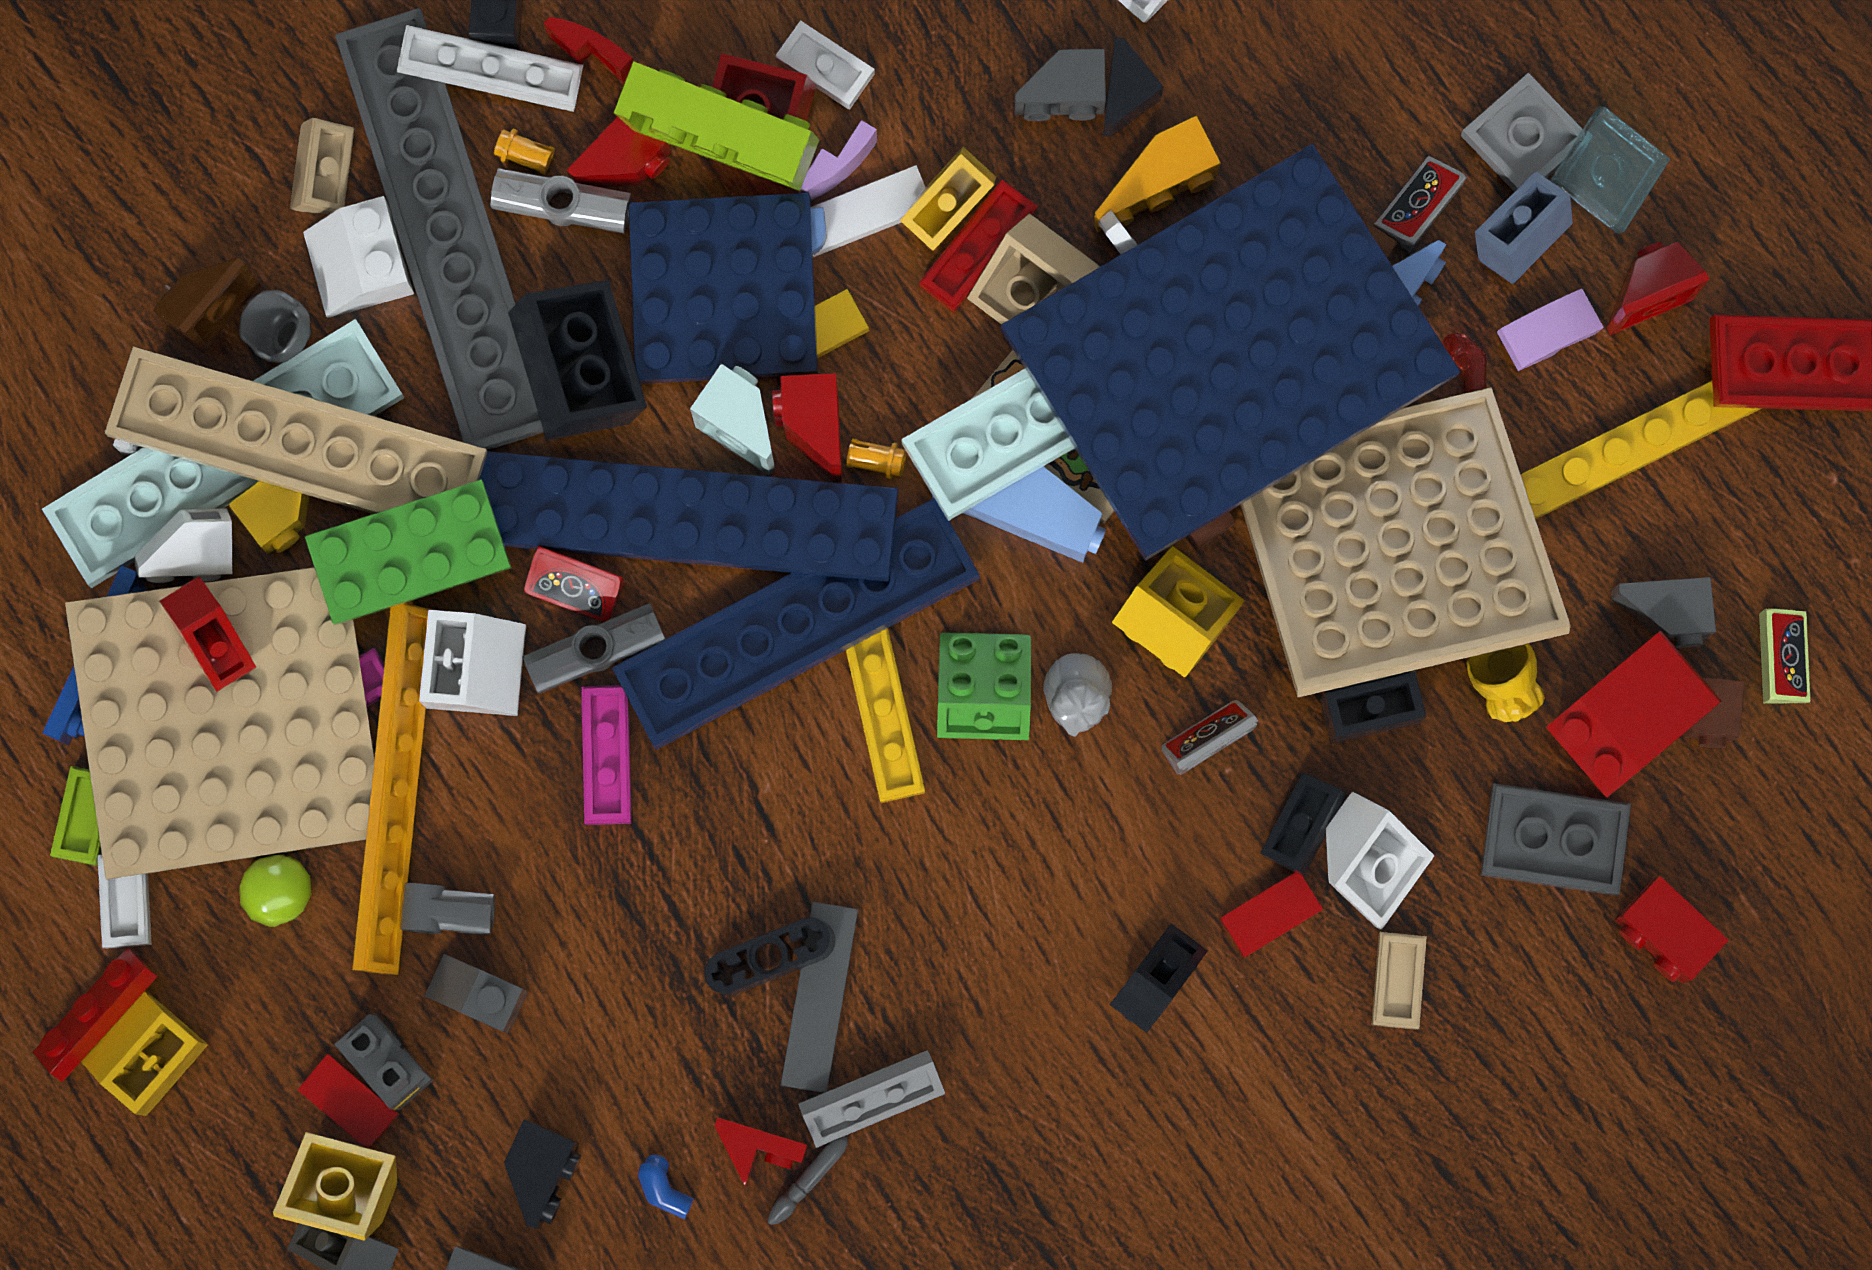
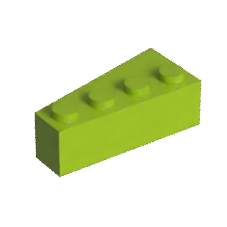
(716, 126)

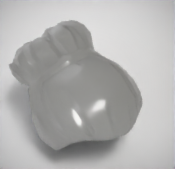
(1077, 692)

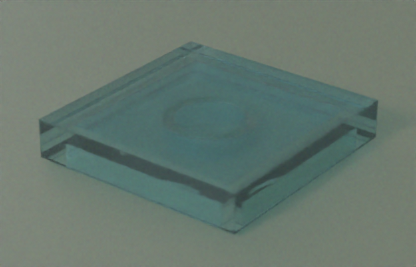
(1610, 169)

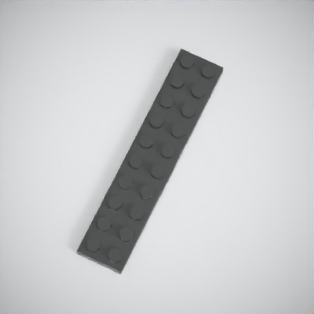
(442, 234)

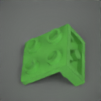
(984, 686)

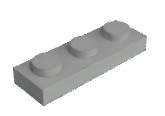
(871, 1098)

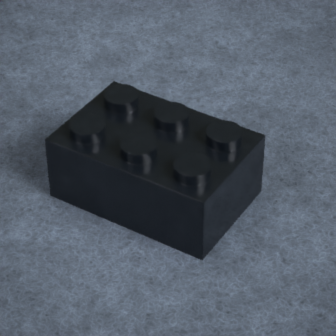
(577, 359)

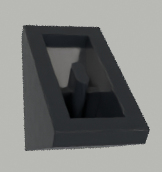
(1131, 88)

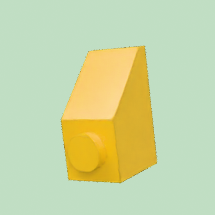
(948, 198)
(272, 515)

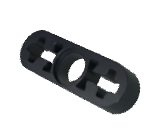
(743, 981)

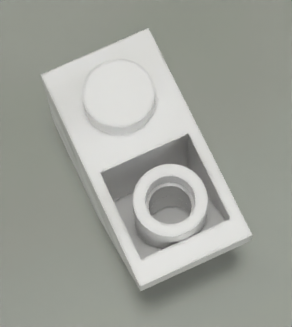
(188, 545)

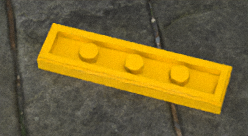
(885, 718)

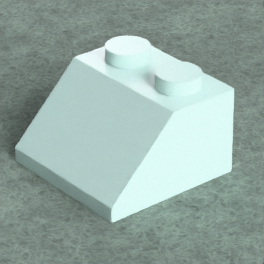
(734, 416)

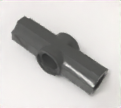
(565, 660)

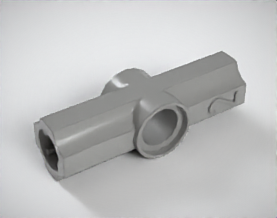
(532, 197)

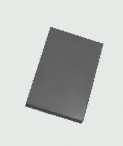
(1555, 839)

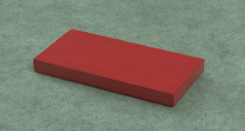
(1791, 362)

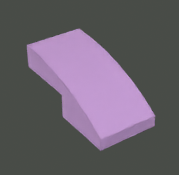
(830, 170)
(1550, 329)

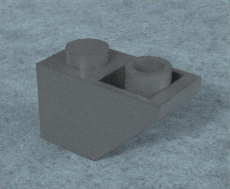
(1066, 85)

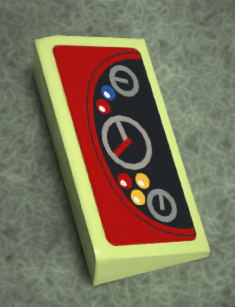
(1784, 656)

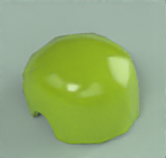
(275, 890)

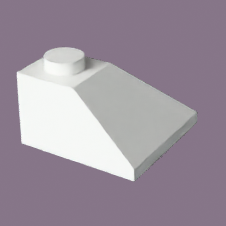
(1372, 858)

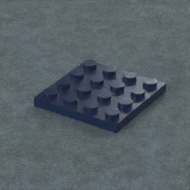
(723, 287)

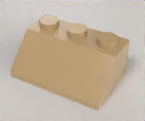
(1027, 269)

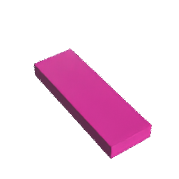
(606, 755)

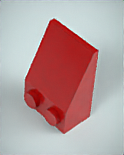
(1633, 714)

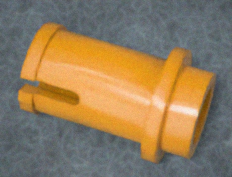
(523, 151)
(876, 457)

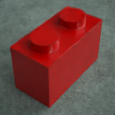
(1670, 931)

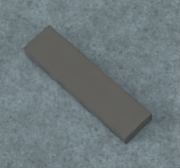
(819, 1004)

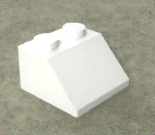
(358, 258)

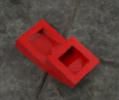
(581, 42)

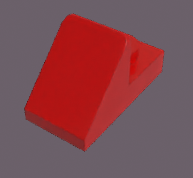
(744, 1142)

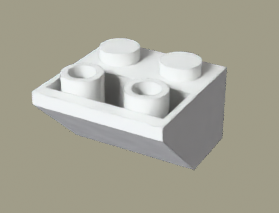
(472, 663)

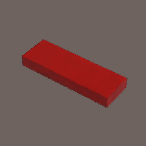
(971, 250)

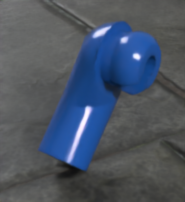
(658, 1190)

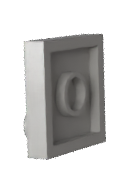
(1523, 133)

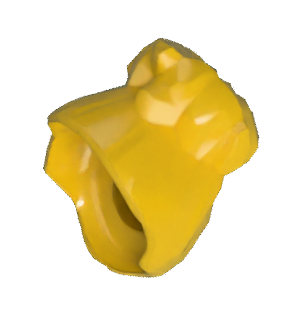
(1507, 682)

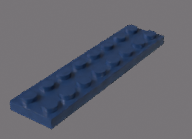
(789, 630)

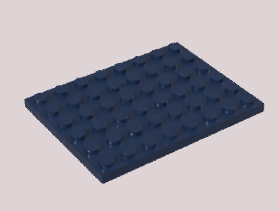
(1229, 351)

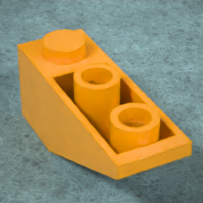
(1169, 165)

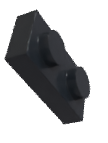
(1303, 824)

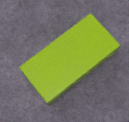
(77, 825)

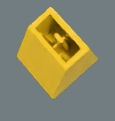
(143, 1054)

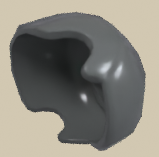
(275, 326)

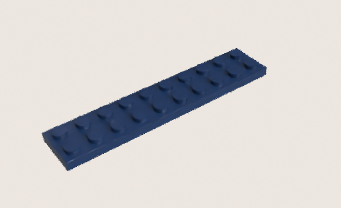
(692, 516)

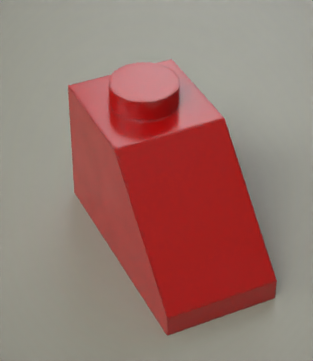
(620, 158)
(208, 633)

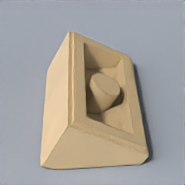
(322, 166)

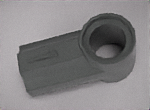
(435, 909)

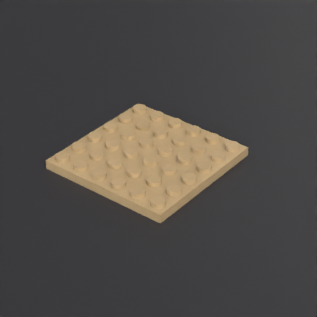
(1405, 549)
(232, 771)

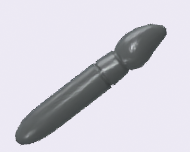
(786, 1203)

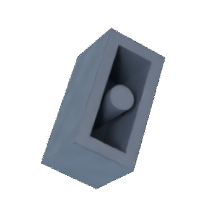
(1524, 227)

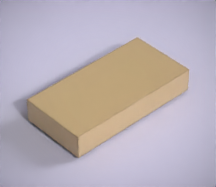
(1398, 980)

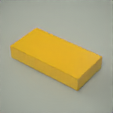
(838, 322)

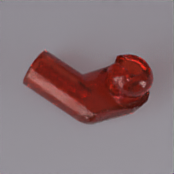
(1469, 359)

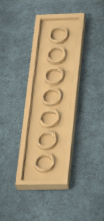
(284, 436)

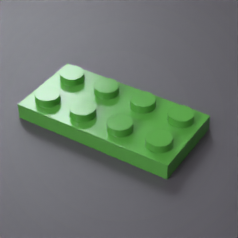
(408, 552)

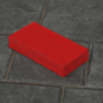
(1271, 914)
(348, 1101)

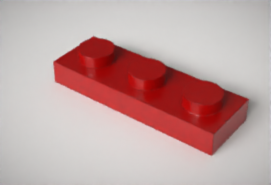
(94, 1014)

